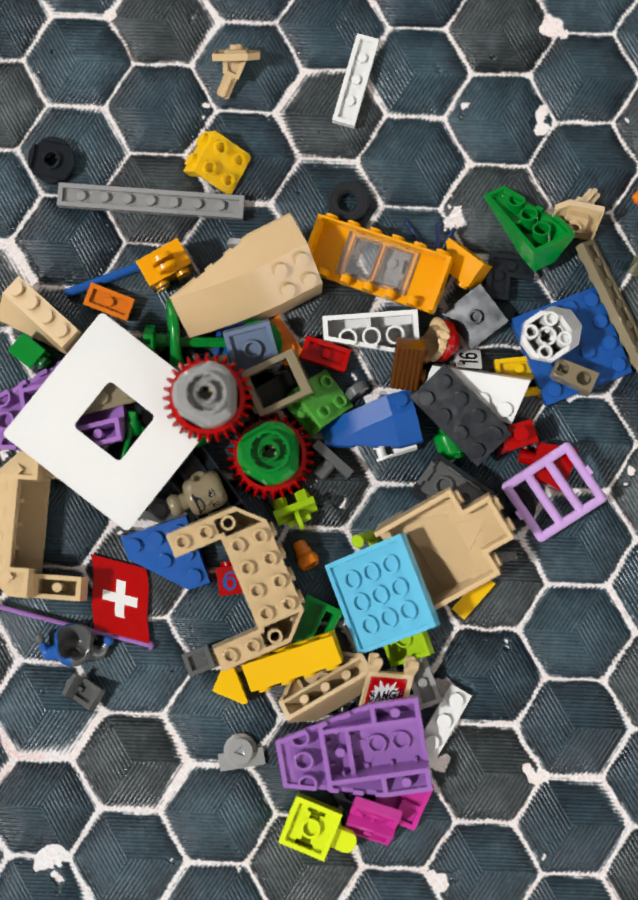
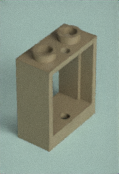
(300, 376)

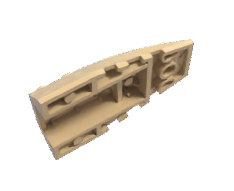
(252, 281)

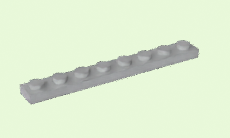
(151, 201)

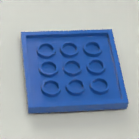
(597, 349)

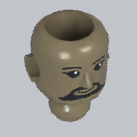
(200, 494)

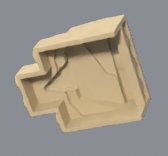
(452, 541)

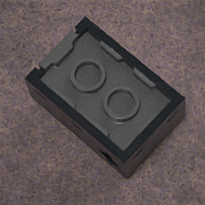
(442, 474)

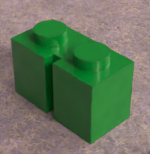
(31, 354)

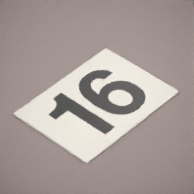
(468, 358)

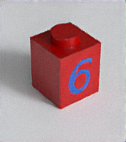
(227, 580)

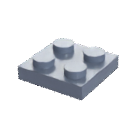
(251, 344)

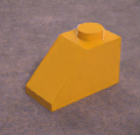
(467, 266)

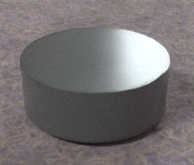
(357, 390)

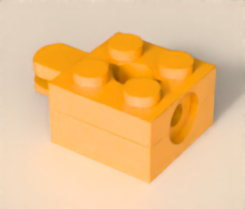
(165, 266)

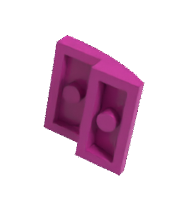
(373, 820)

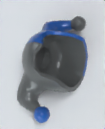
(73, 645)

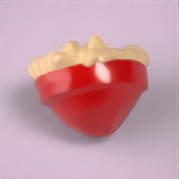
(441, 340)

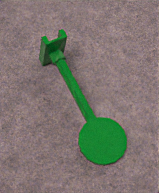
(156, 340)

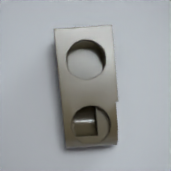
(574, 376)

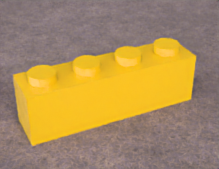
(292, 661)

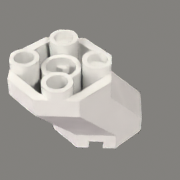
(550, 334)

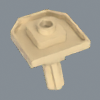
(233, 64)
(581, 214)

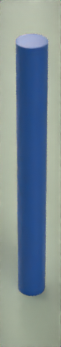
(102, 280)

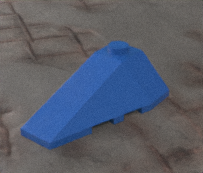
(382, 422)

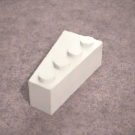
(372, 329)
(498, 391)

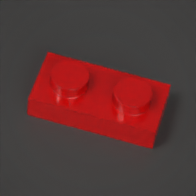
(325, 354)

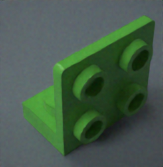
(322, 406)

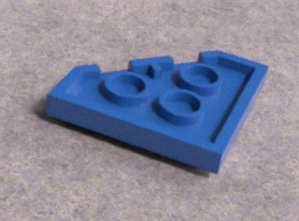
(152, 551)

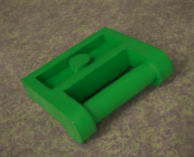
(311, 618)

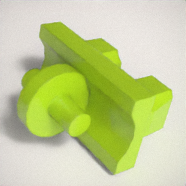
(297, 512)

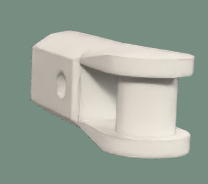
(382, 455)

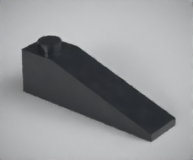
(270, 388)

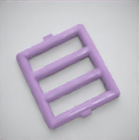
(579, 508)

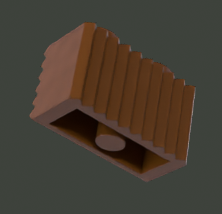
(408, 364)

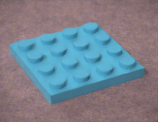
(382, 594)

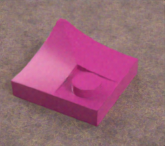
(411, 806)

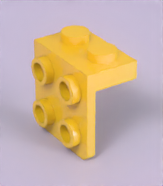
(217, 161)

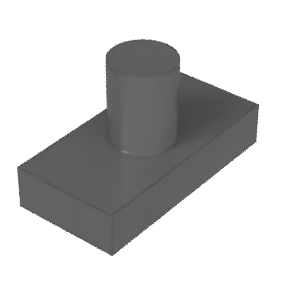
(330, 462)

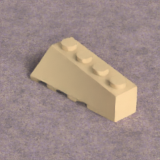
(33, 315)

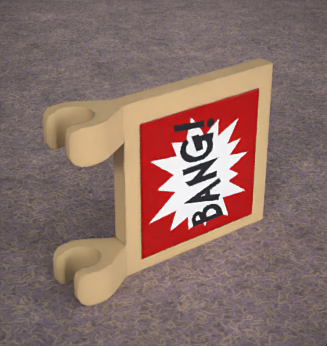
(387, 684)

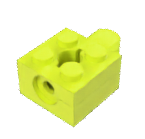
(315, 828)

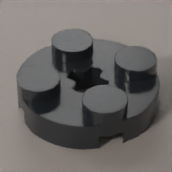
(44, 150)

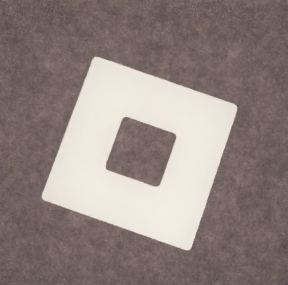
(49, 434)

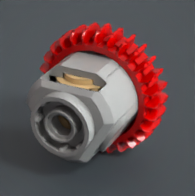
(192, 397)

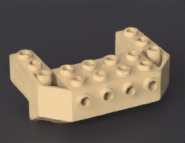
(23, 534)
(260, 574)

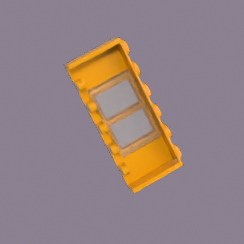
(379, 263)

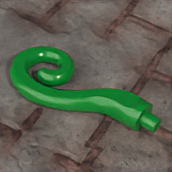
(174, 333)

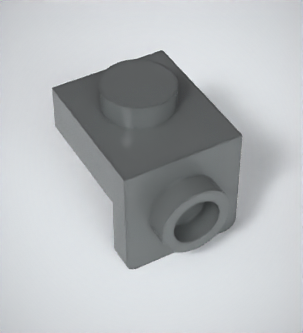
(200, 660)
(83, 691)

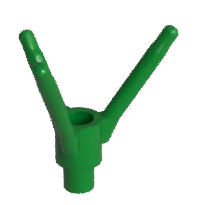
(134, 428)

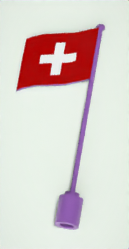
(117, 602)

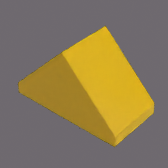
(231, 686)

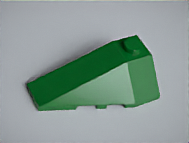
(531, 230)

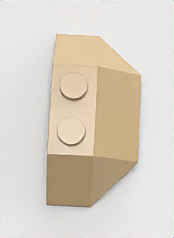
(326, 691)

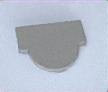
(240, 752)

